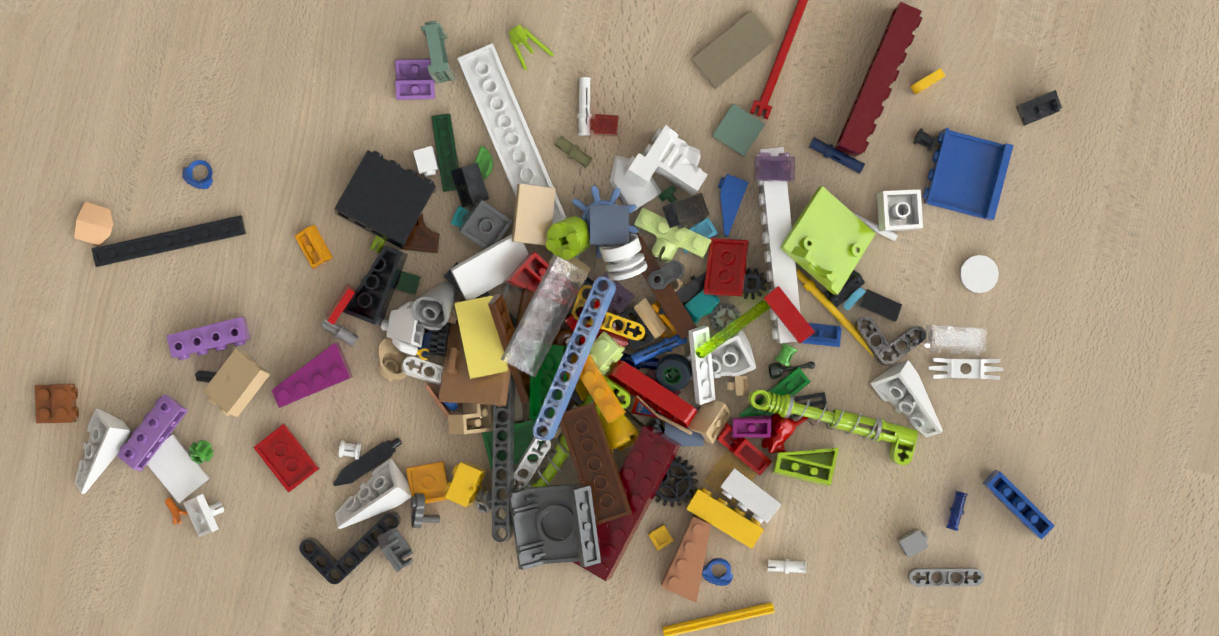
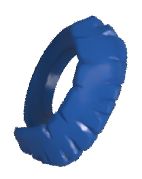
(188, 175)
(724, 579)

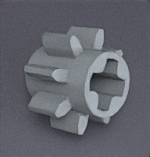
(484, 500)

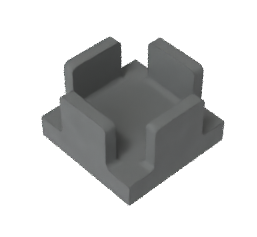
(484, 224)

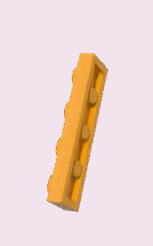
(600, 390)

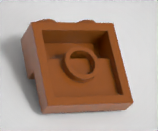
(56, 403)

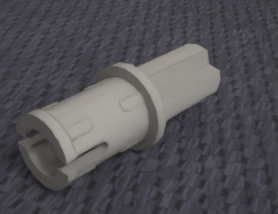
(340, 332)

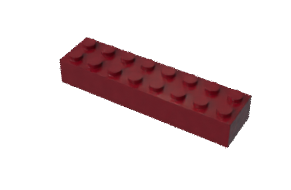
(878, 79)
(641, 478)

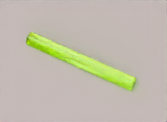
(732, 329)

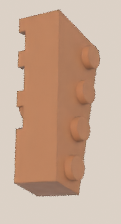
(688, 560)

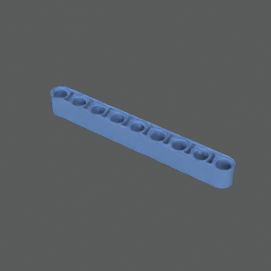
(566, 365)

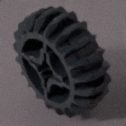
(680, 478)

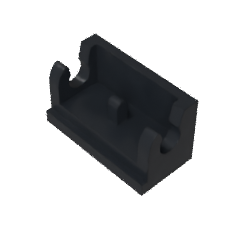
(1039, 108)
(469, 184)

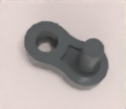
(670, 272)
(418, 506)

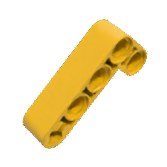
(609, 318)

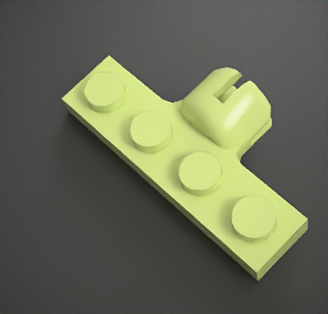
(670, 239)

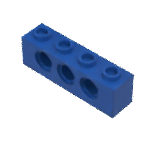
(1018, 504)

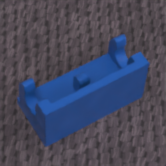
(824, 335)

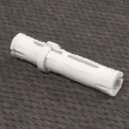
(584, 107)

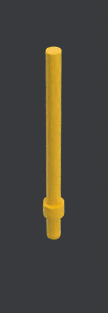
(810, 286)

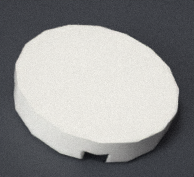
(979, 274)

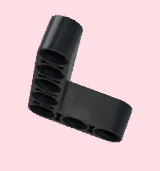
(354, 551)

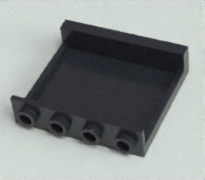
(385, 198)

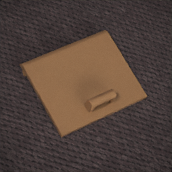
(457, 385)

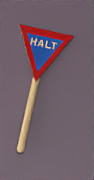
(642, 408)

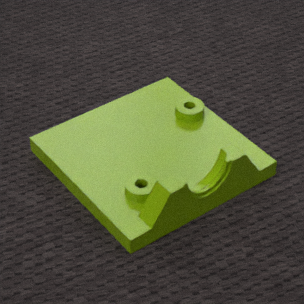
(831, 238)

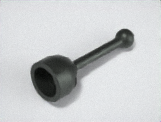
(777, 370)

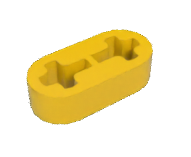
(927, 81)

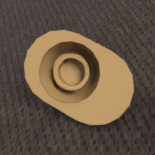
(390, 361)

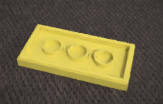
(480, 338)

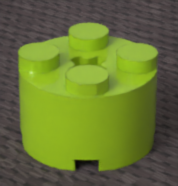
(568, 237)

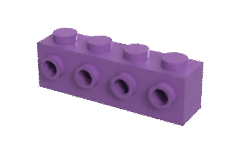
(208, 337)
(152, 432)

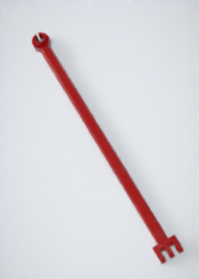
(763, 103)

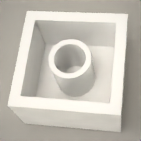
(899, 210)

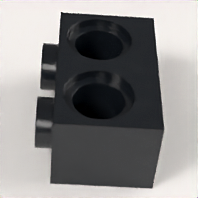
(635, 343)

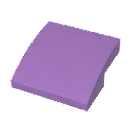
(414, 79)

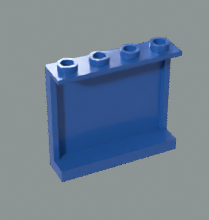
(967, 174)

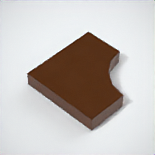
(422, 238)

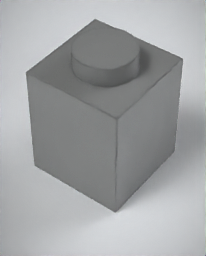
(913, 542)

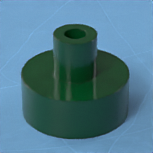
(668, 194)

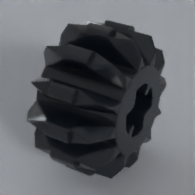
(757, 284)

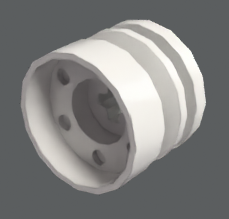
(623, 259)

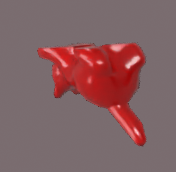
(781, 430)

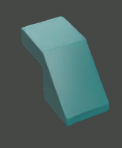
(701, 306)

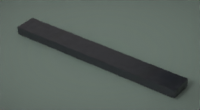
(169, 241)

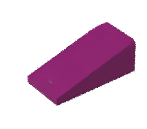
(752, 426)

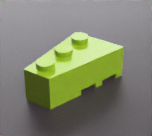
(808, 466)

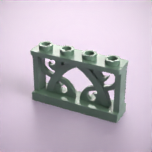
(439, 67)

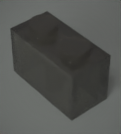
(685, 211)

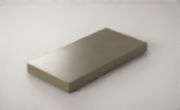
(733, 49)

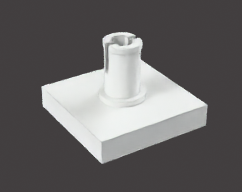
(202, 514)

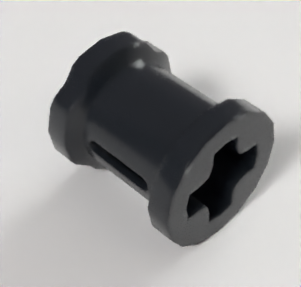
(925, 139)

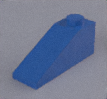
(730, 199)

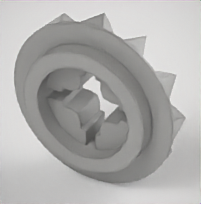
(719, 310)

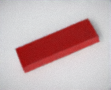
(789, 315)

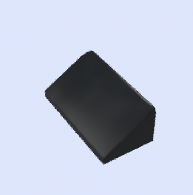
(881, 305)

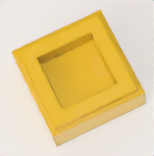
(660, 537)

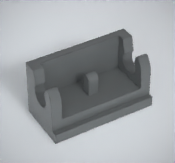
(395, 548)

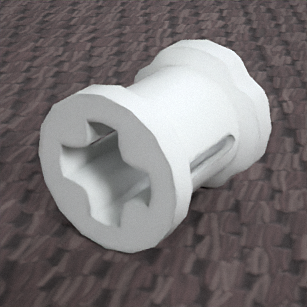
(349, 449)

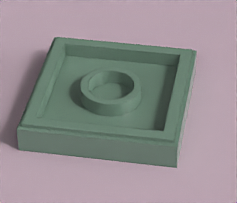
(738, 130)

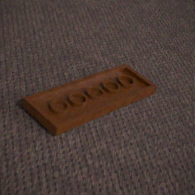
(595, 462)

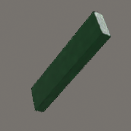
(445, 149)

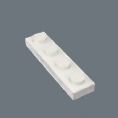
(701, 368)

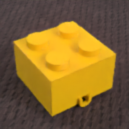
(464, 484)

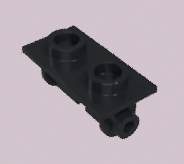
(852, 284)

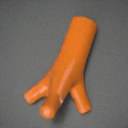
(175, 511)

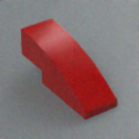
(744, 450)

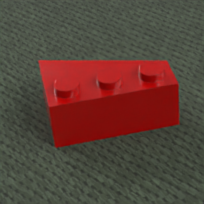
(529, 272)

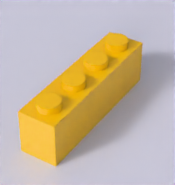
(725, 518)

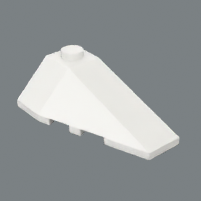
(731, 357)

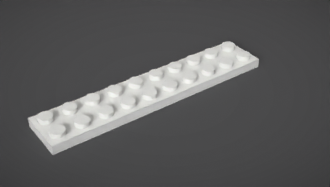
(506, 122)

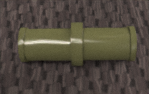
(573, 151)

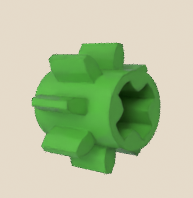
(201, 451)

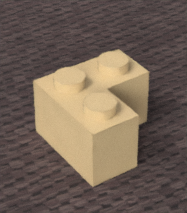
(475, 419)

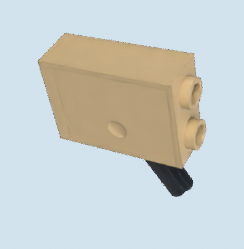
(234, 382)

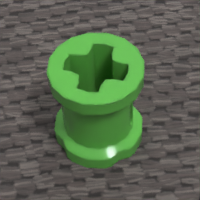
(786, 354)

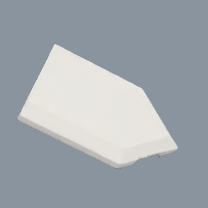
(631, 191)

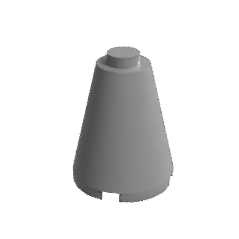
(435, 306)

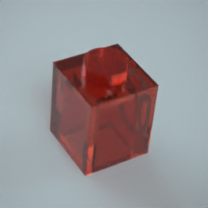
(605, 125)

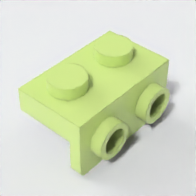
(605, 352)

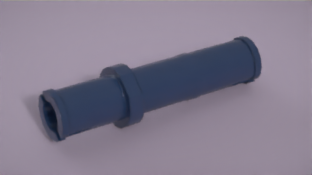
(829, 151)

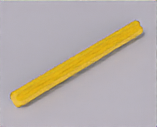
(719, 619)

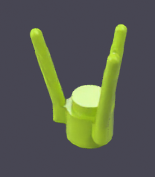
(519, 36)

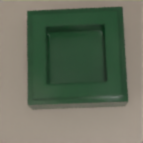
(408, 283)

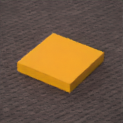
(428, 479)

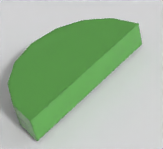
(485, 162)

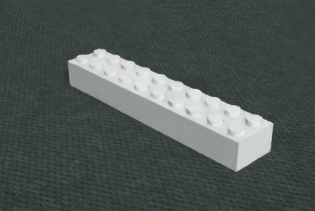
(777, 225)

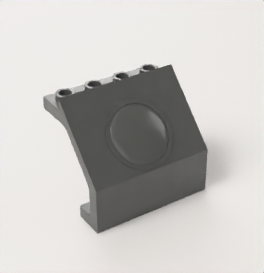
(554, 525)

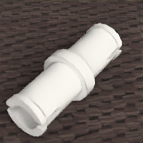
(787, 566)

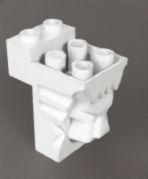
(670, 159)

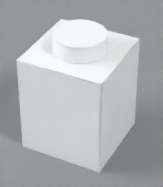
(426, 161)

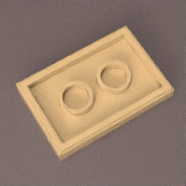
(533, 214)

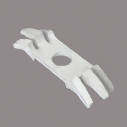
(977, 368)

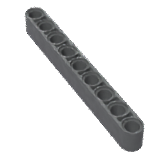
(498, 464)

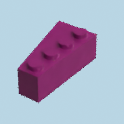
(318, 374)

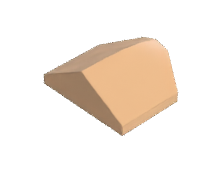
(93, 224)

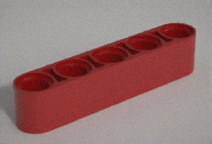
(653, 394)

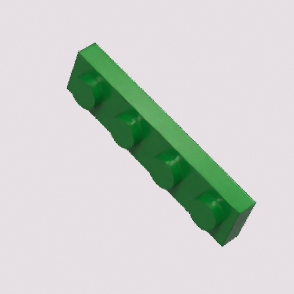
(790, 384)

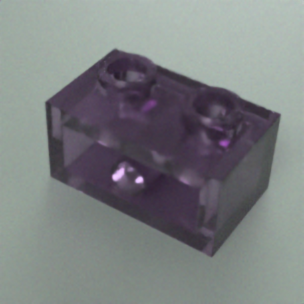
(774, 167)
(621, 297)

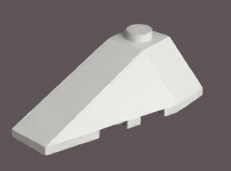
(907, 394)
(104, 443)
(381, 493)

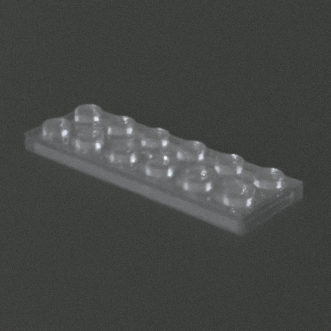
(544, 316)

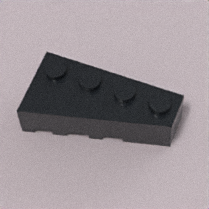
(377, 287)

